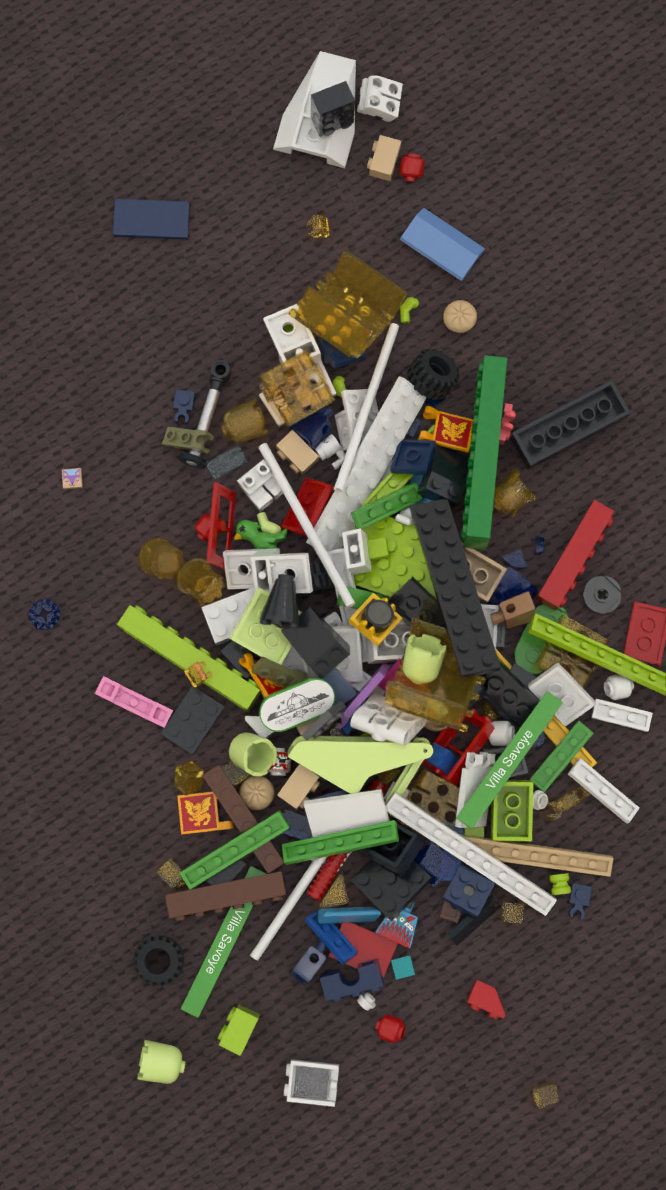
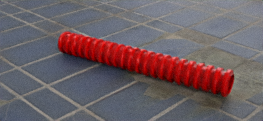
(334, 861)

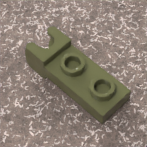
(187, 439)
(278, 673)

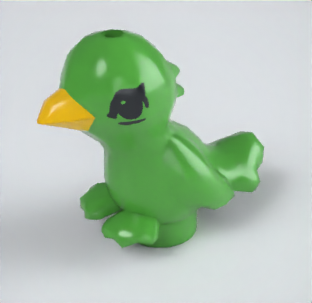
(261, 540)

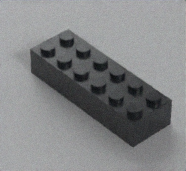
(570, 425)

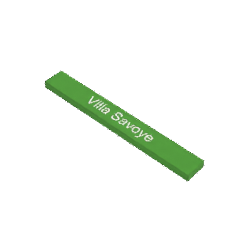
(509, 760)
(218, 955)

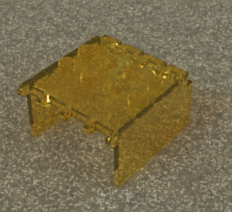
(350, 306)
(444, 698)

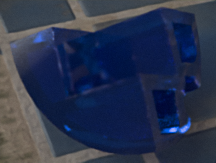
(510, 586)

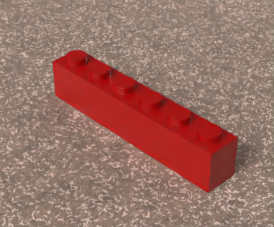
(575, 554)

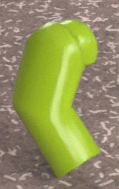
(406, 307)
(339, 386)

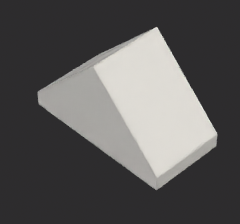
(257, 725)

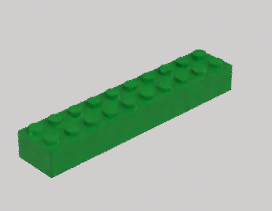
(483, 453)

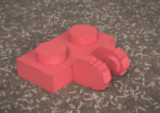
(506, 427)

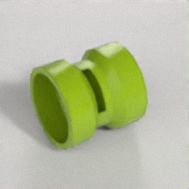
(560, 884)

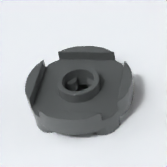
(601, 584)

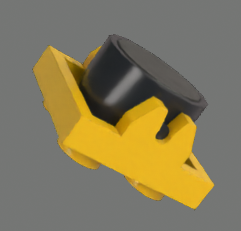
(375, 619)

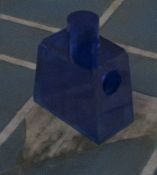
(314, 427)

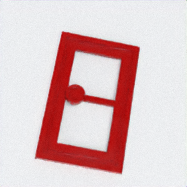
(218, 491)

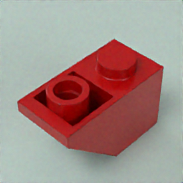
(485, 997)

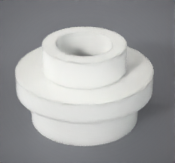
(539, 800)
(366, 1001)

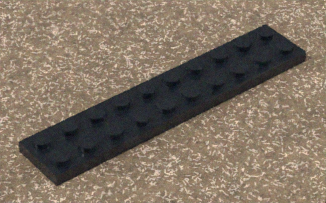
(454, 588)
(502, 687)

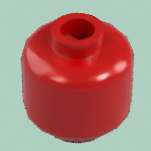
(411, 167)
(203, 527)
(390, 1028)

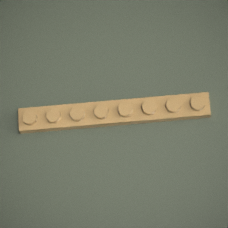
(545, 856)

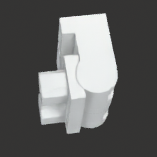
(378, 97)
(252, 485)

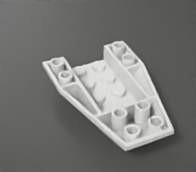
(297, 127)

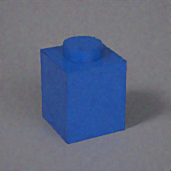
(442, 759)

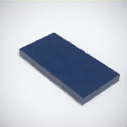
(151, 219)

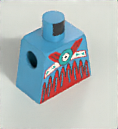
(401, 928)

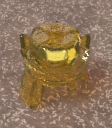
(512, 494)
(160, 558)
(200, 581)

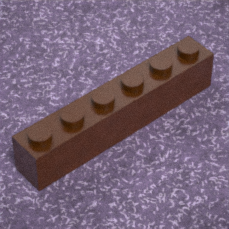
(240, 814)
(225, 894)

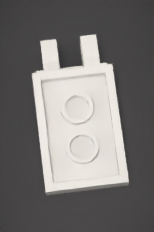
(471, 779)

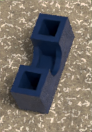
(336, 986)

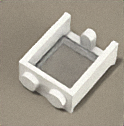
(312, 1082)

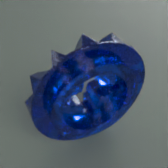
(52, 618)

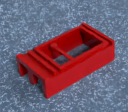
(447, 735)

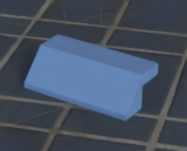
(442, 244)

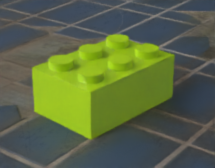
(513, 812)
(236, 1034)

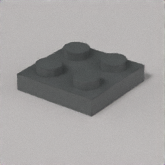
(324, 721)

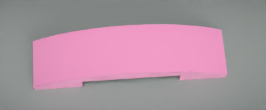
(133, 702)

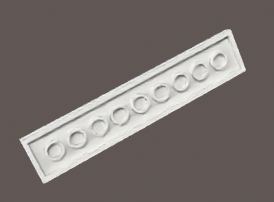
(369, 462)

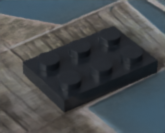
(192, 720)

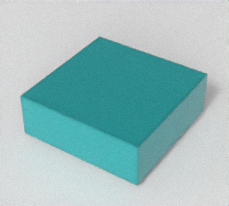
(402, 967)

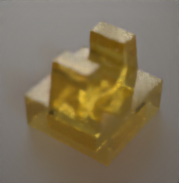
(319, 225)
(196, 674)

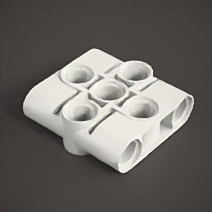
(386, 722)

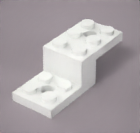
(295, 342)
(264, 569)

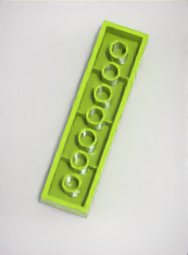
(184, 654)

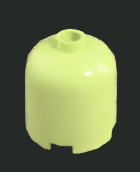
(423, 658)
(252, 753)
(160, 1063)

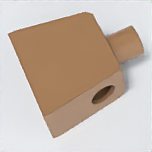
(515, 611)

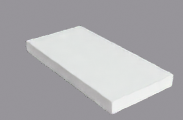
(345, 812)

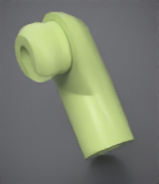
(267, 526)

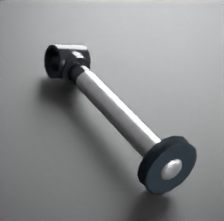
(193, 457)

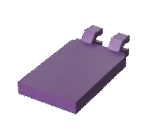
(363, 694)

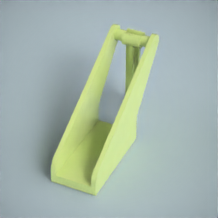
(353, 759)

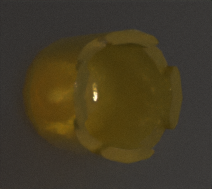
(244, 422)

